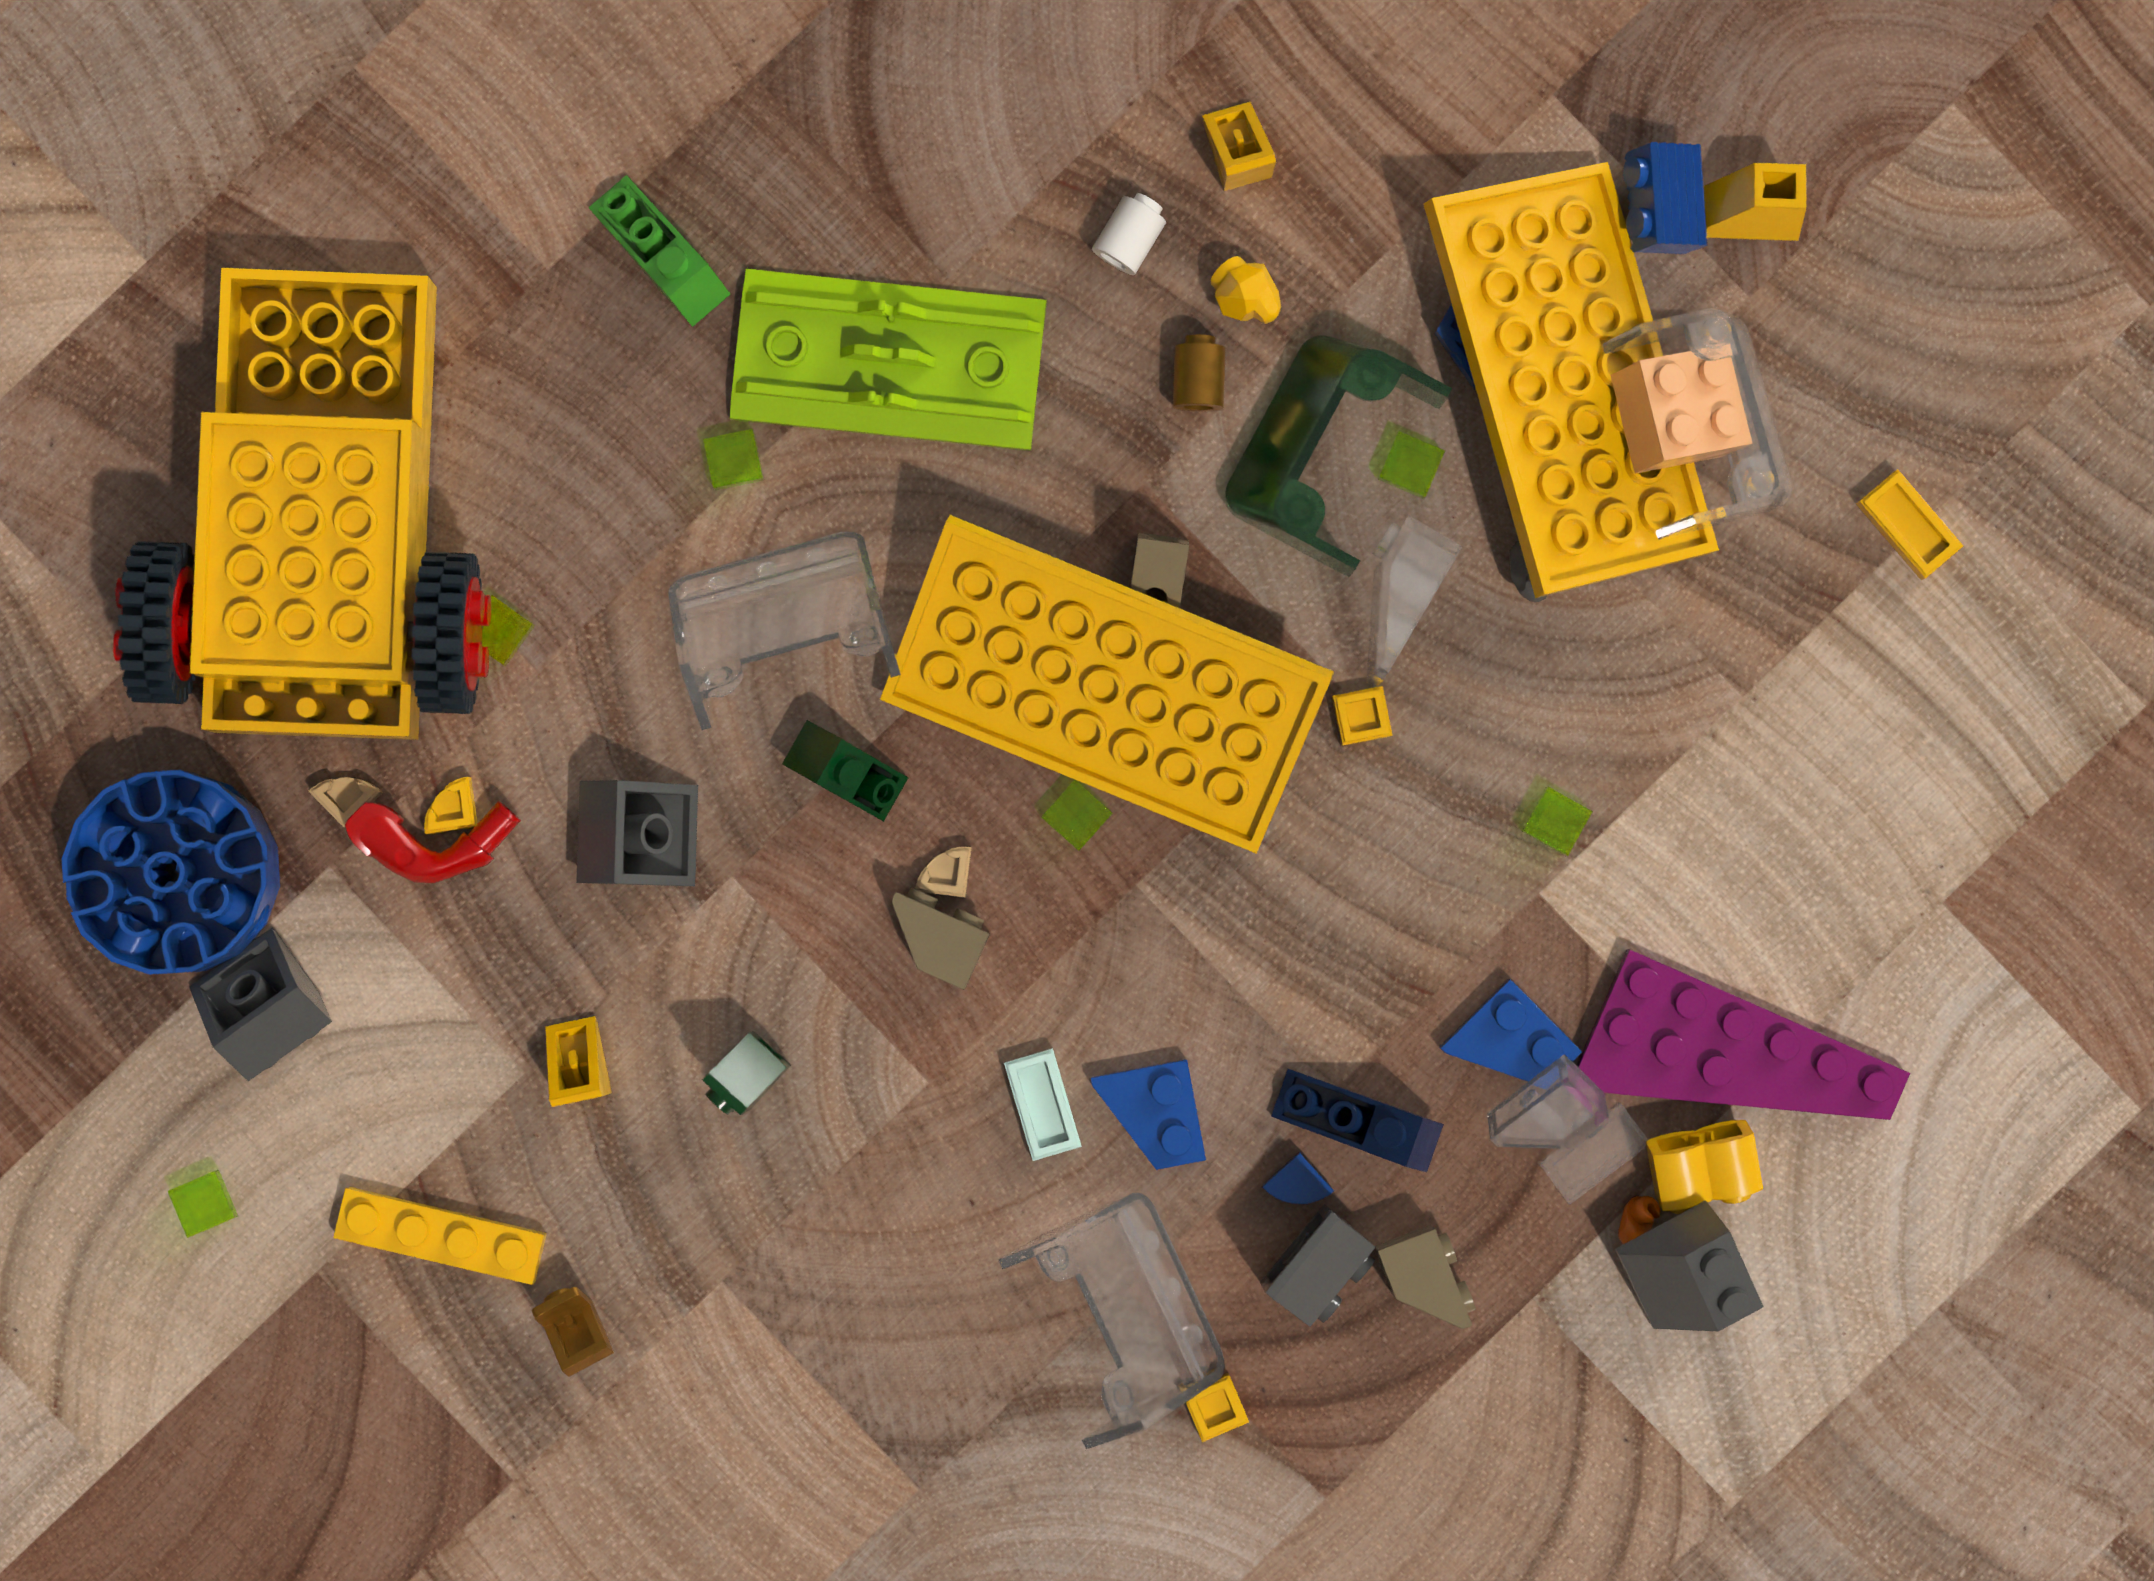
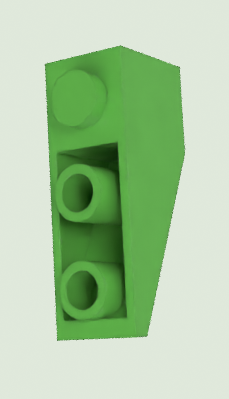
(660, 250)

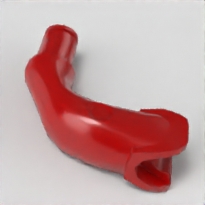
(379, 835)

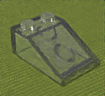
(1404, 582)

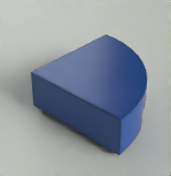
(1297, 1183)

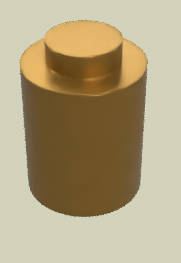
(1199, 374)

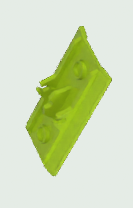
(887, 359)

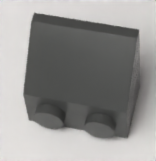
(637, 833)
(259, 1005)
(1318, 1267)
(1690, 1273)

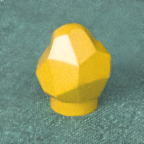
(1246, 291)

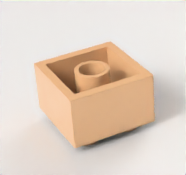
(1680, 410)

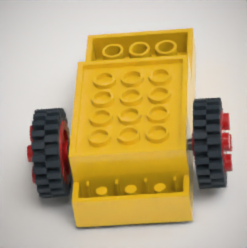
(311, 526)

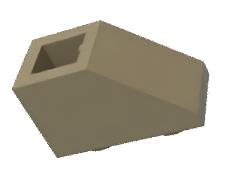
(938, 942)
(1422, 1276)

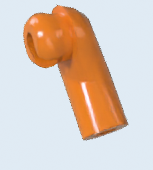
(1637, 1217)

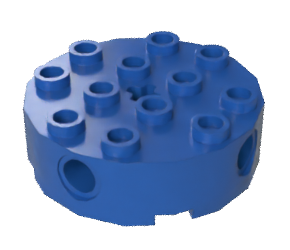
(121, 883)

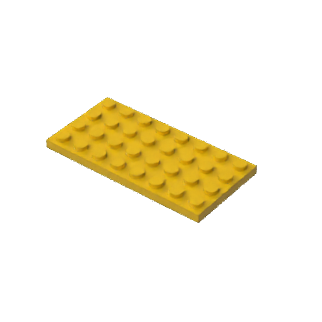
(1536, 290)
(1105, 684)

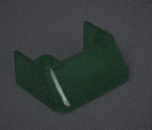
(1266, 481)

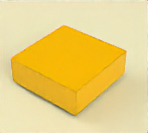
(1362, 716)
(1217, 1409)

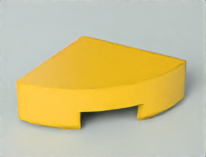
(452, 808)

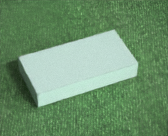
(1042, 1104)

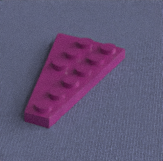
(1701, 1044)

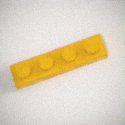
(440, 1235)

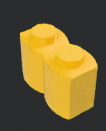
(1704, 1165)

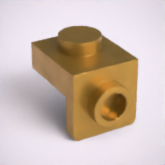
(573, 1329)

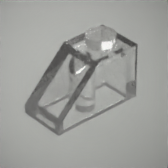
(1550, 1110)

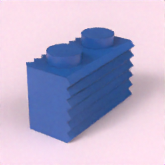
(1665, 198)

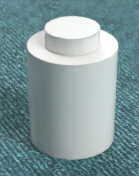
(1130, 233)

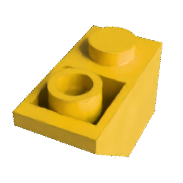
(1757, 203)

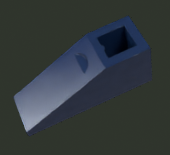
(1357, 1120)

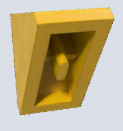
(1239, 146)
(575, 1062)

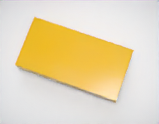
(1909, 524)

